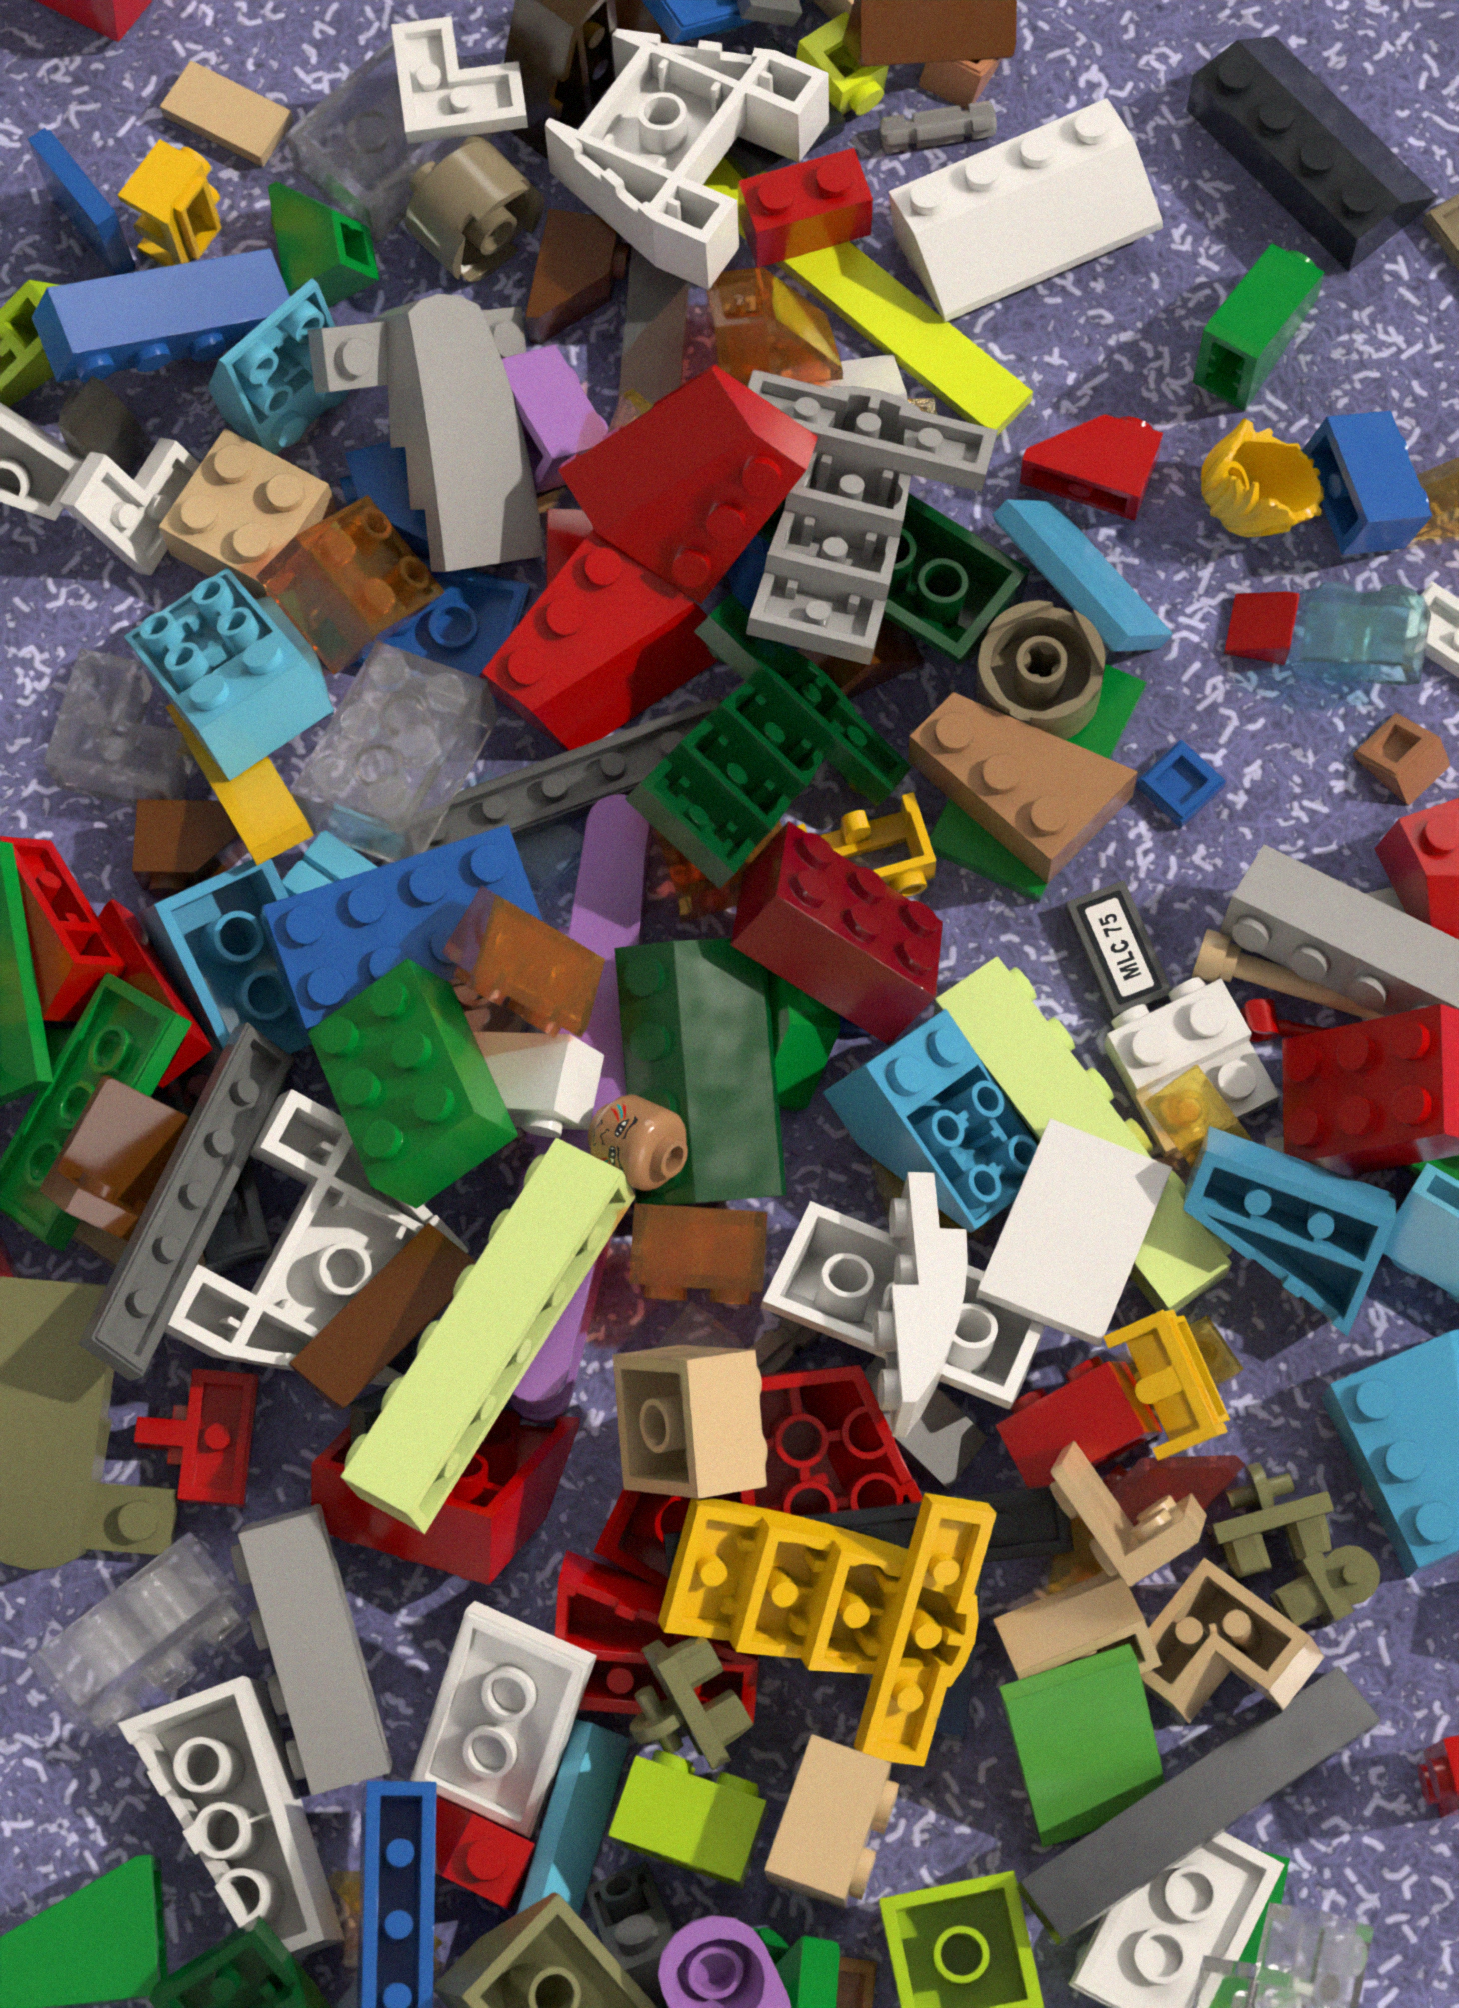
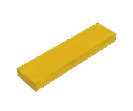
(254, 801)

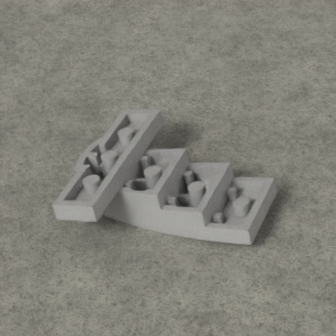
(451, 416)
(847, 511)

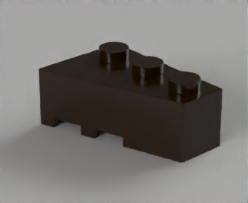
(562, 61)

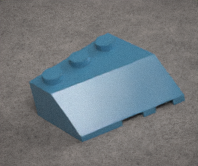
(1405, 1446)

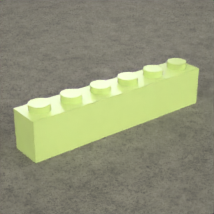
(1045, 1081)
(487, 1334)

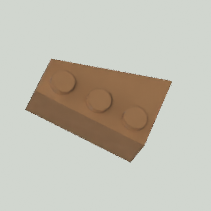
(1019, 781)

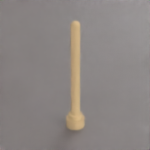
(1224, 960)

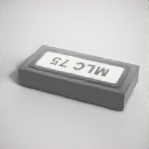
(1118, 949)

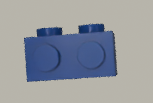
(1368, 482)

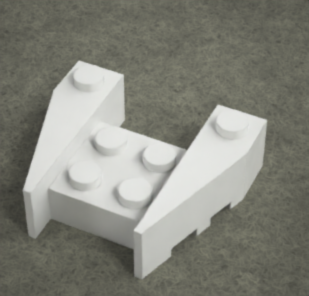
(666, 130)
(323, 1257)

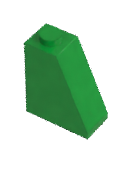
(1256, 325)
(91, 1945)

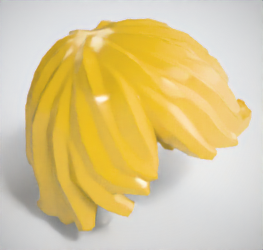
(1259, 483)

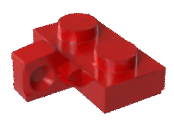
(208, 1437)

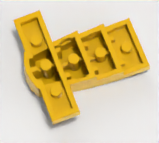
(840, 1603)

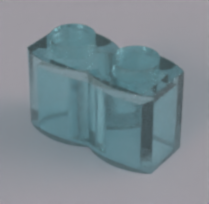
(1360, 635)

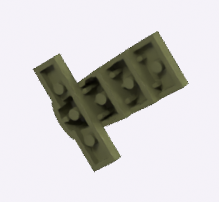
(59, 1435)

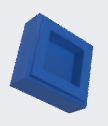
(1181, 783)

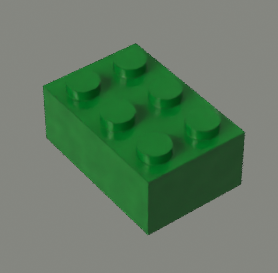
(411, 1084)

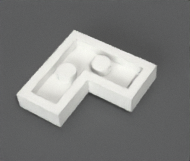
(449, 101)
(126, 510)

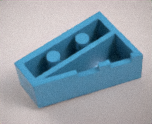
(1293, 1219)

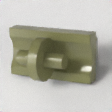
(1242, 1536)
(1328, 1586)
(706, 1725)

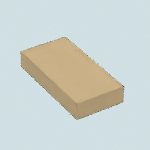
(226, 113)

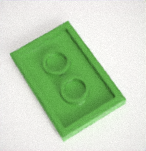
(1083, 1742)

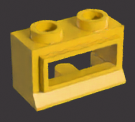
(174, 204)
(863, 836)
(1173, 1380)

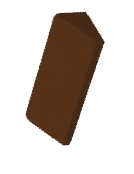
(930, 31)
(382, 1317)

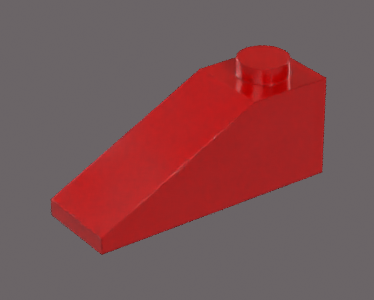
(63, 931)

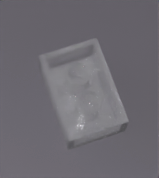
(358, 145)
(395, 753)
(143, 1638)

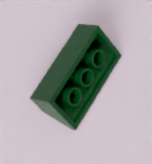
(943, 581)
(705, 1049)

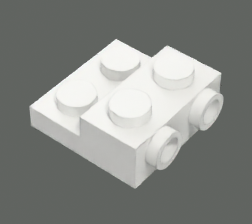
(1198, 1029)

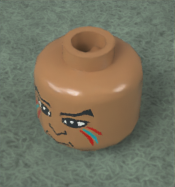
(639, 1140)

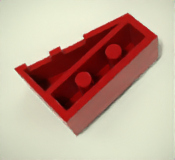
(619, 1617)

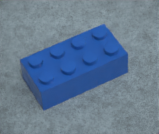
(361, 927)

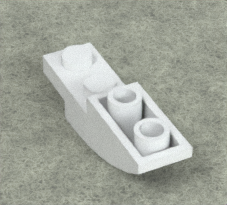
(921, 1303)

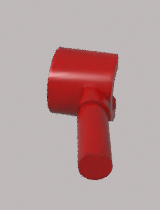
(1263, 1022)

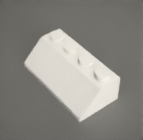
(1025, 210)
(844, 1273)

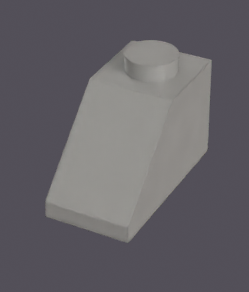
(940, 1440)

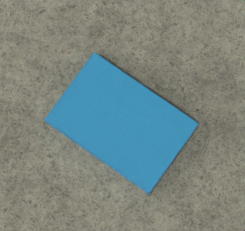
(1081, 574)

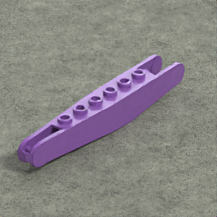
(604, 916)

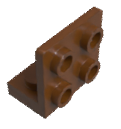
(114, 1157)

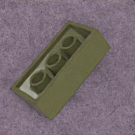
(540, 1962)

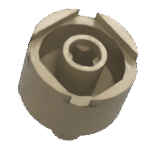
(472, 209)
(1054, 644)

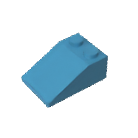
(222, 957)

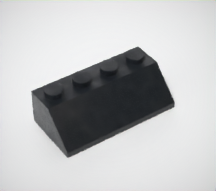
(1306, 148)

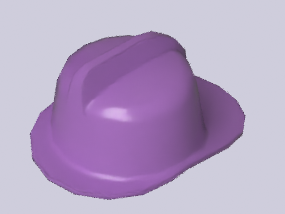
(719, 1966)

